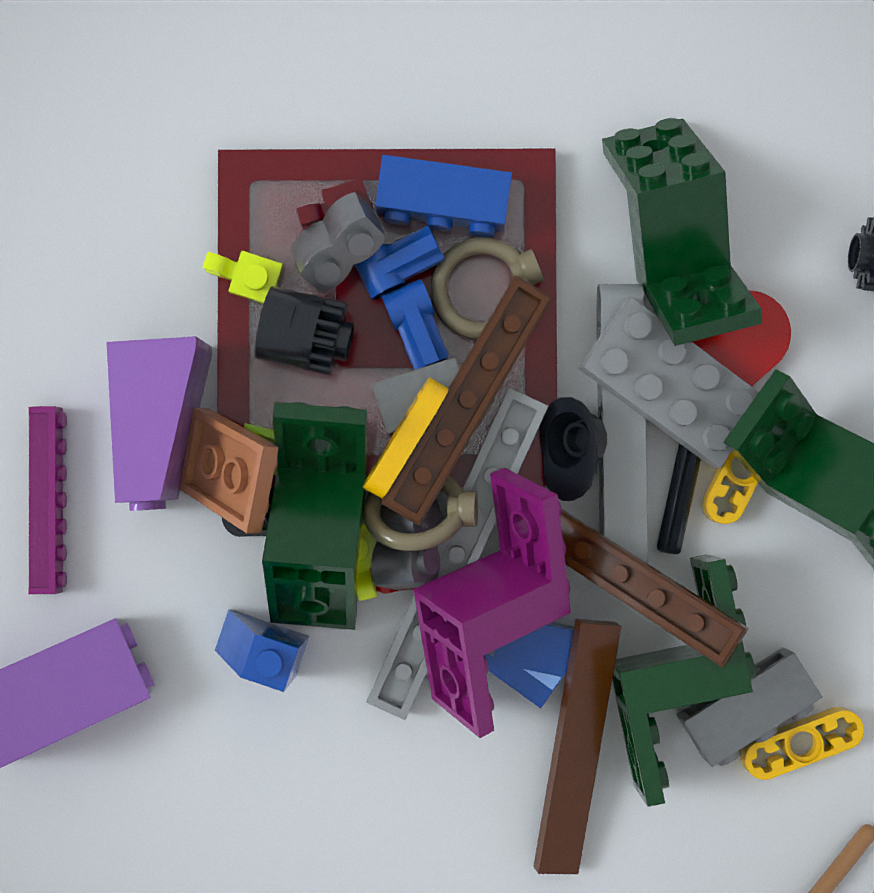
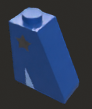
(261, 650)
(534, 662)

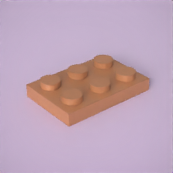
(228, 469)

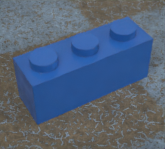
(442, 195)

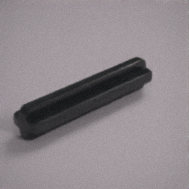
(678, 501)

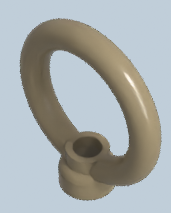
(521, 265)
(461, 511)

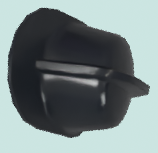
(571, 447)

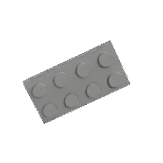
(669, 384)

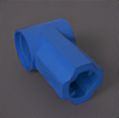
(399, 262)
(413, 317)

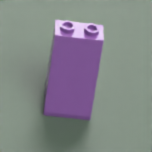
(151, 413)
(69, 689)

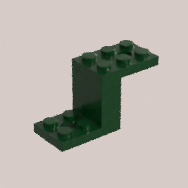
(681, 231)
(808, 461)
(316, 515)
(675, 680)

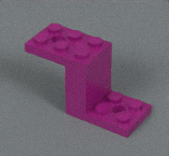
(494, 599)

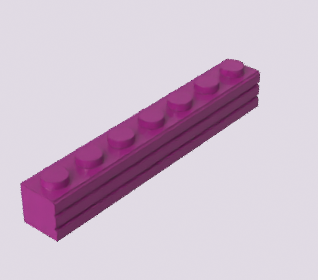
(47, 500)

